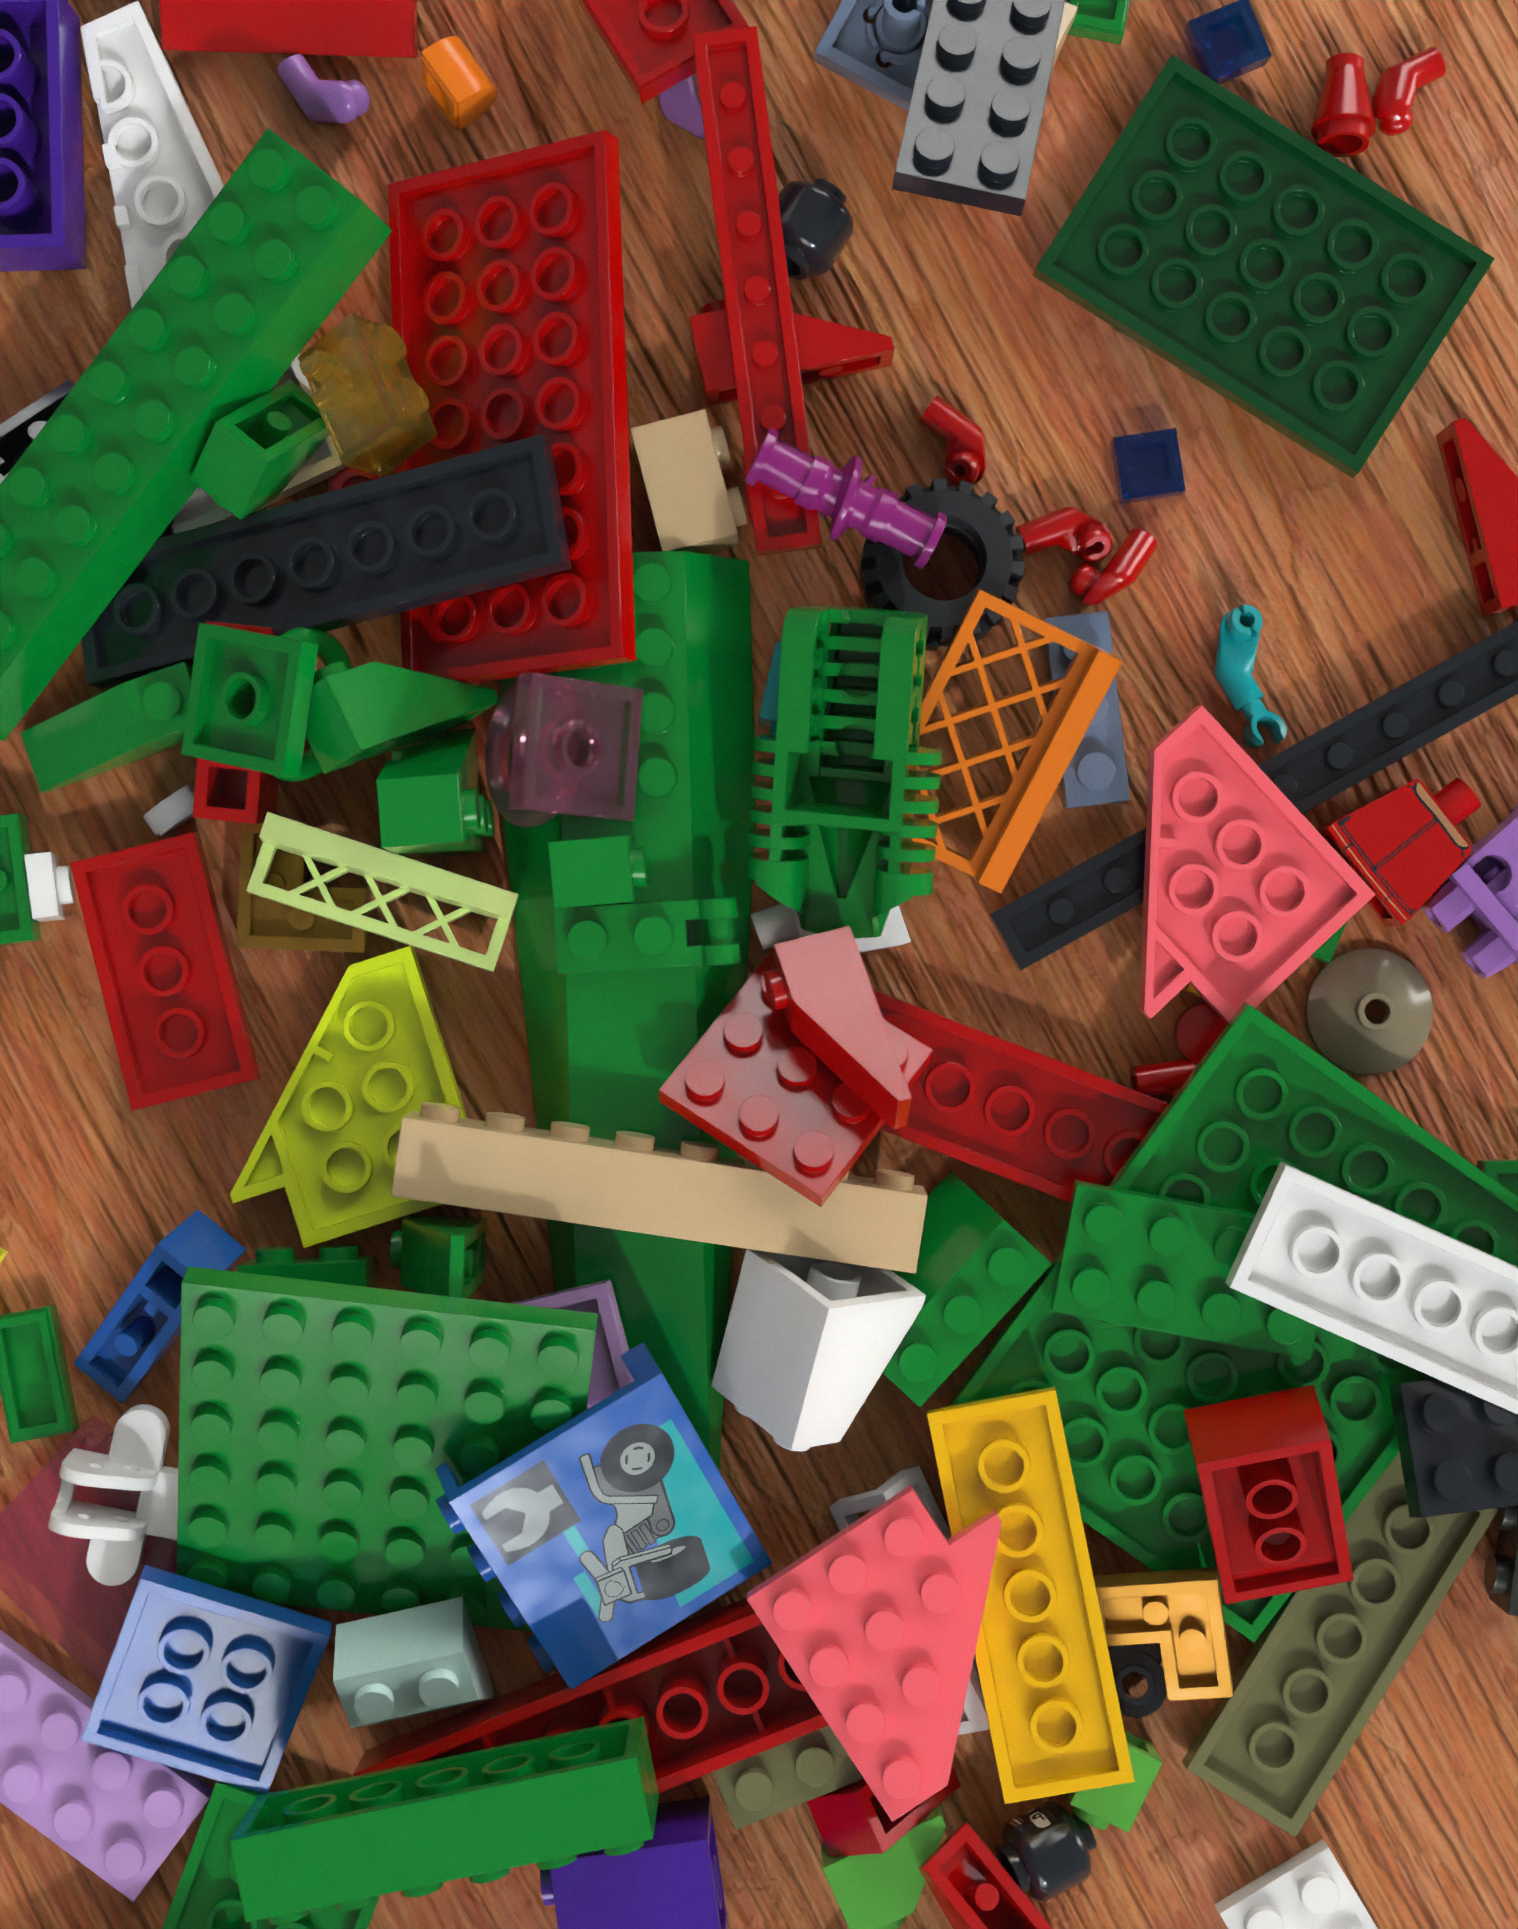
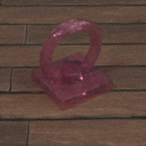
(569, 750)

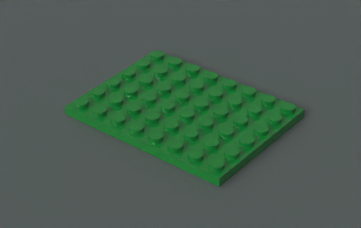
(1125, 1388)

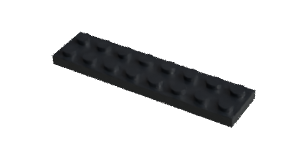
(339, 558)

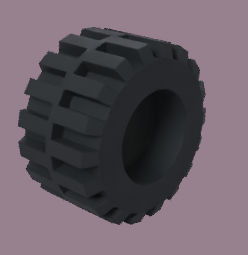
(977, 525)

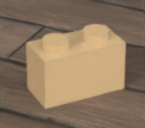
(686, 485)

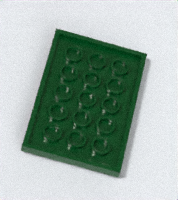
(1263, 266)

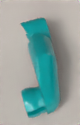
(1234, 669)

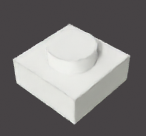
(48, 886)

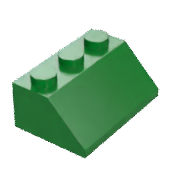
(971, 1275)

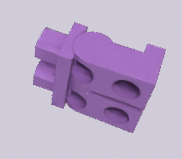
(1488, 893)

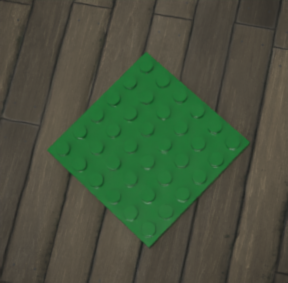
(323, 1426)

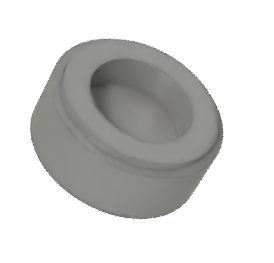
(172, 811)

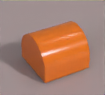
(456, 81)

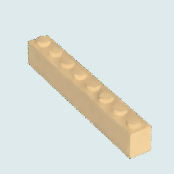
(652, 1188)

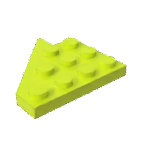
(346, 1100)

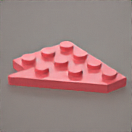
(1230, 875)

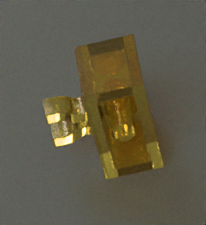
(367, 395)

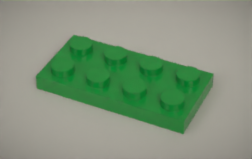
(1165, 1271)

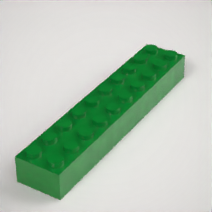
(130, 431)

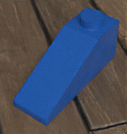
(149, 1310)

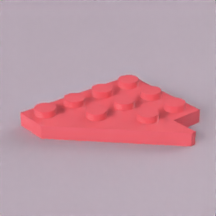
(887, 1639)

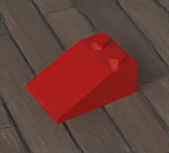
(1270, 1494)

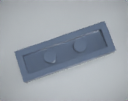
(1099, 764)

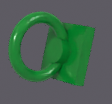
(255, 698)

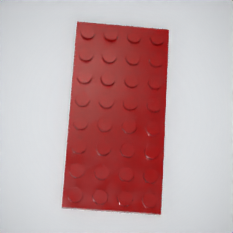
(513, 334)

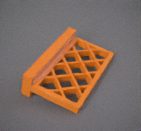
(1047, 750)

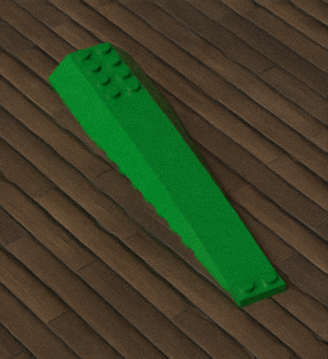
(616, 1036)

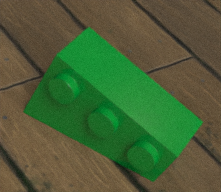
(434, 798)

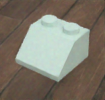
(409, 1664)

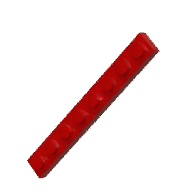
(754, 272)

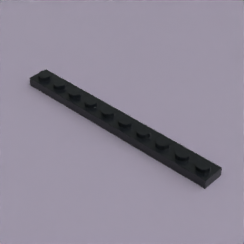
(1303, 773)

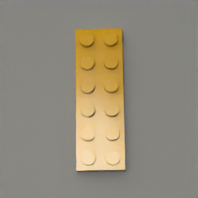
(1041, 1624)

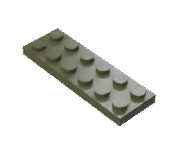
(1332, 1657)

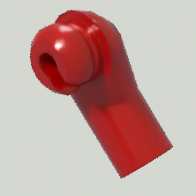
(1397, 89)
(963, 441)
(1069, 530)
(1118, 574)
(1161, 1077)

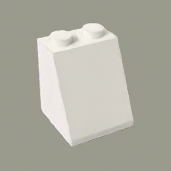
(810, 1343)

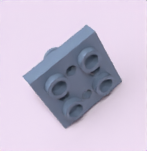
(853, 45)

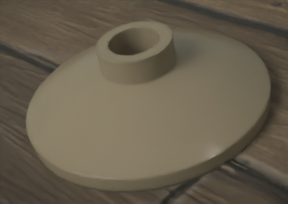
(1338, 1005)

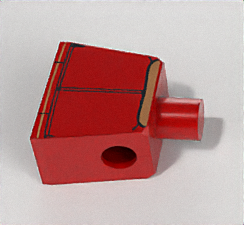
(1404, 844)

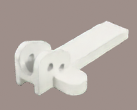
(133, 1465)

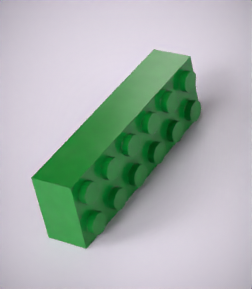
(446, 1822)

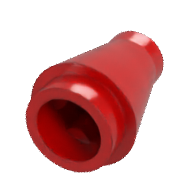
(1344, 108)

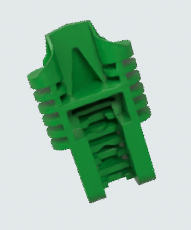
(846, 770)

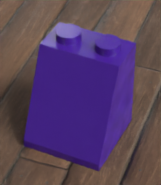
(660, 1886)

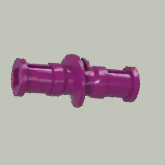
(846, 499)

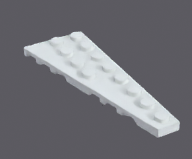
(162, 188)

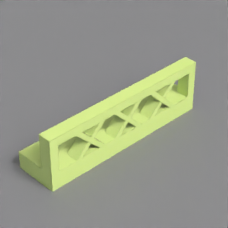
(387, 868)

